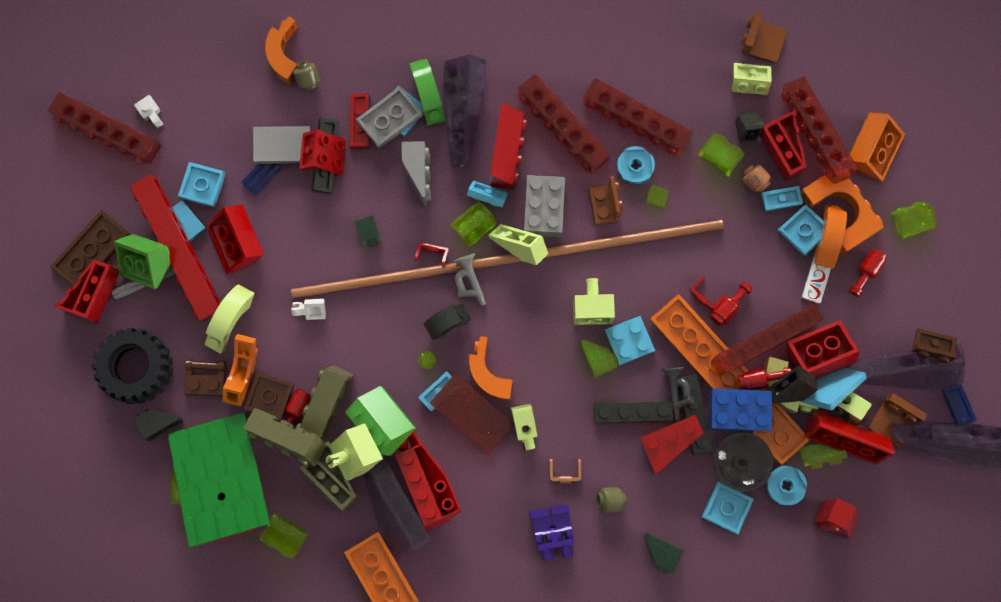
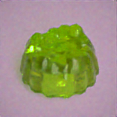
(427, 359)

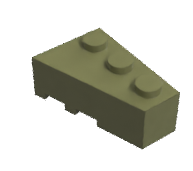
(330, 481)

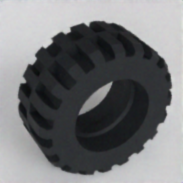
(110, 355)

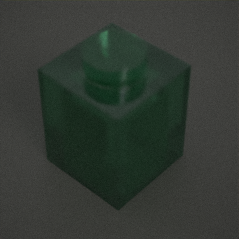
(368, 231)

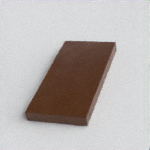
(93, 243)

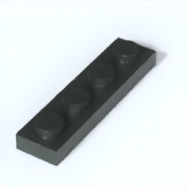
(323, 180)
(633, 412)
(704, 443)

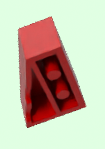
(784, 145)
(91, 292)
(669, 442)
(837, 517)

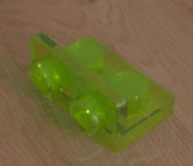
(474, 223)

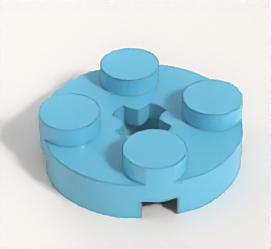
(628, 173)
(797, 487)

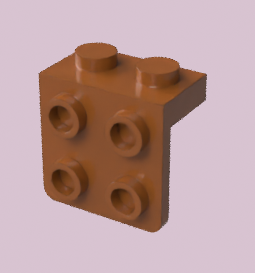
(763, 39)

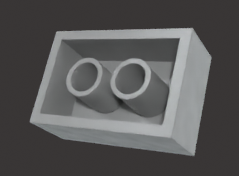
(544, 205)

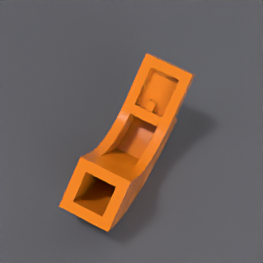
(274, 47)
(832, 236)
(242, 370)
(488, 383)

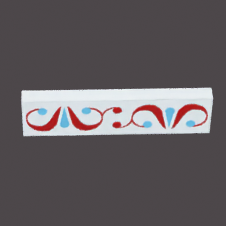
(815, 282)

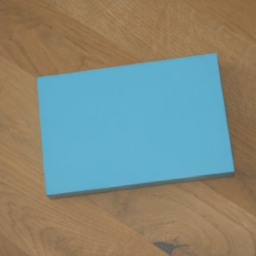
(835, 387)

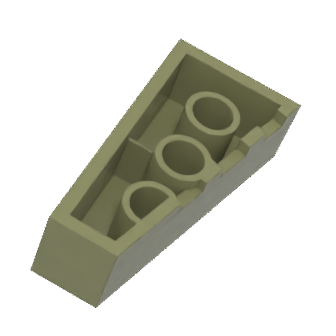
(324, 400)
(283, 436)

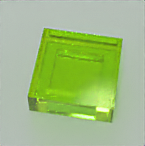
(657, 196)

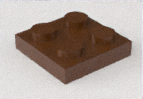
(269, 395)

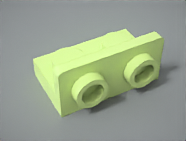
(751, 79)

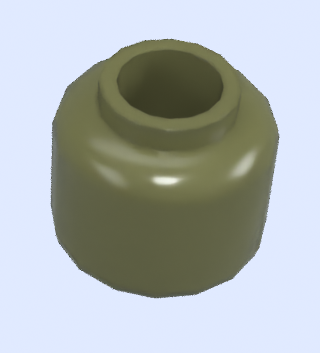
(306, 75)
(610, 500)

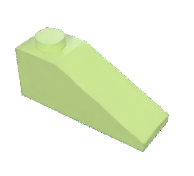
(522, 244)

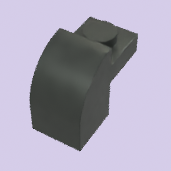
(446, 320)

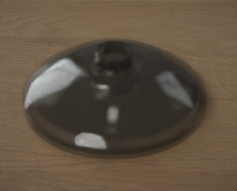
(756, 458)

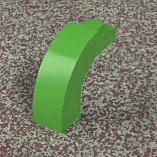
(427, 91)

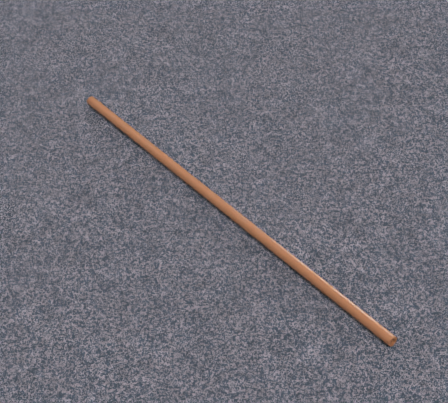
(506, 259)

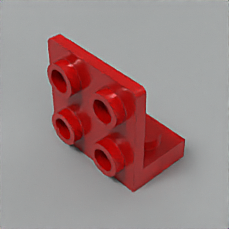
(322, 152)

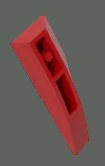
(426, 483)

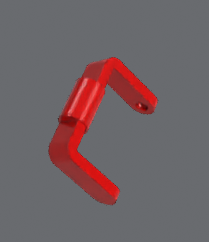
(432, 248)
(703, 300)

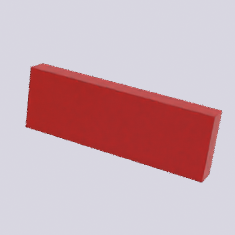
(358, 105)

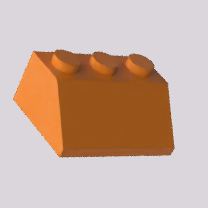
(876, 145)

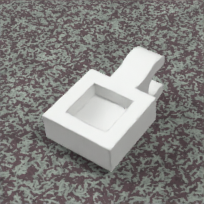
(149, 110)
(312, 308)

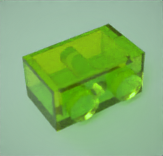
(721, 153)

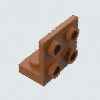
(605, 203)
(895, 411)

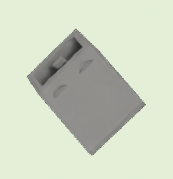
(415, 161)

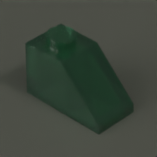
(662, 553)

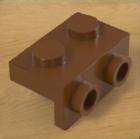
(934, 345)

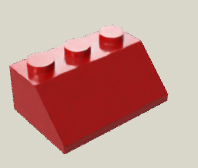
(234, 238)

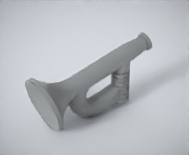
(466, 263)

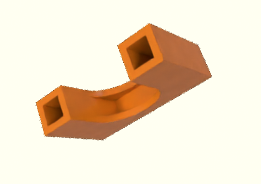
(865, 221)

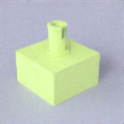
(593, 308)
(354, 452)

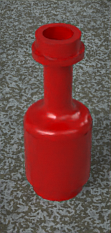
(870, 269)
(728, 306)
(759, 378)
(296, 405)

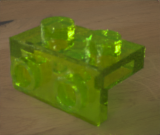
(914, 219)
(819, 453)
(284, 536)

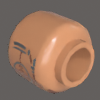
(756, 178)

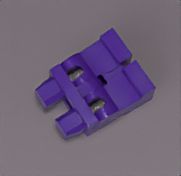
(561, 520)

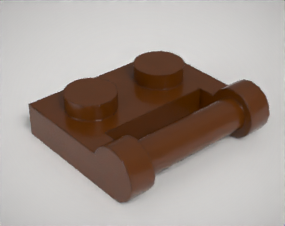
(204, 384)

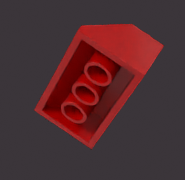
(506, 147)
(846, 436)

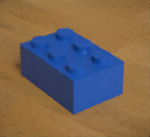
(740, 410)

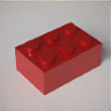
(823, 350)

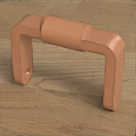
(565, 479)

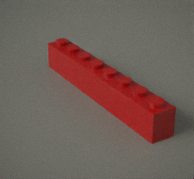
(182, 256)

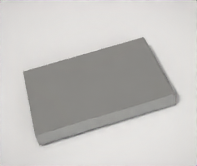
(389, 117)
(278, 144)

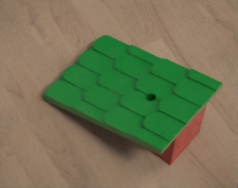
(215, 462)

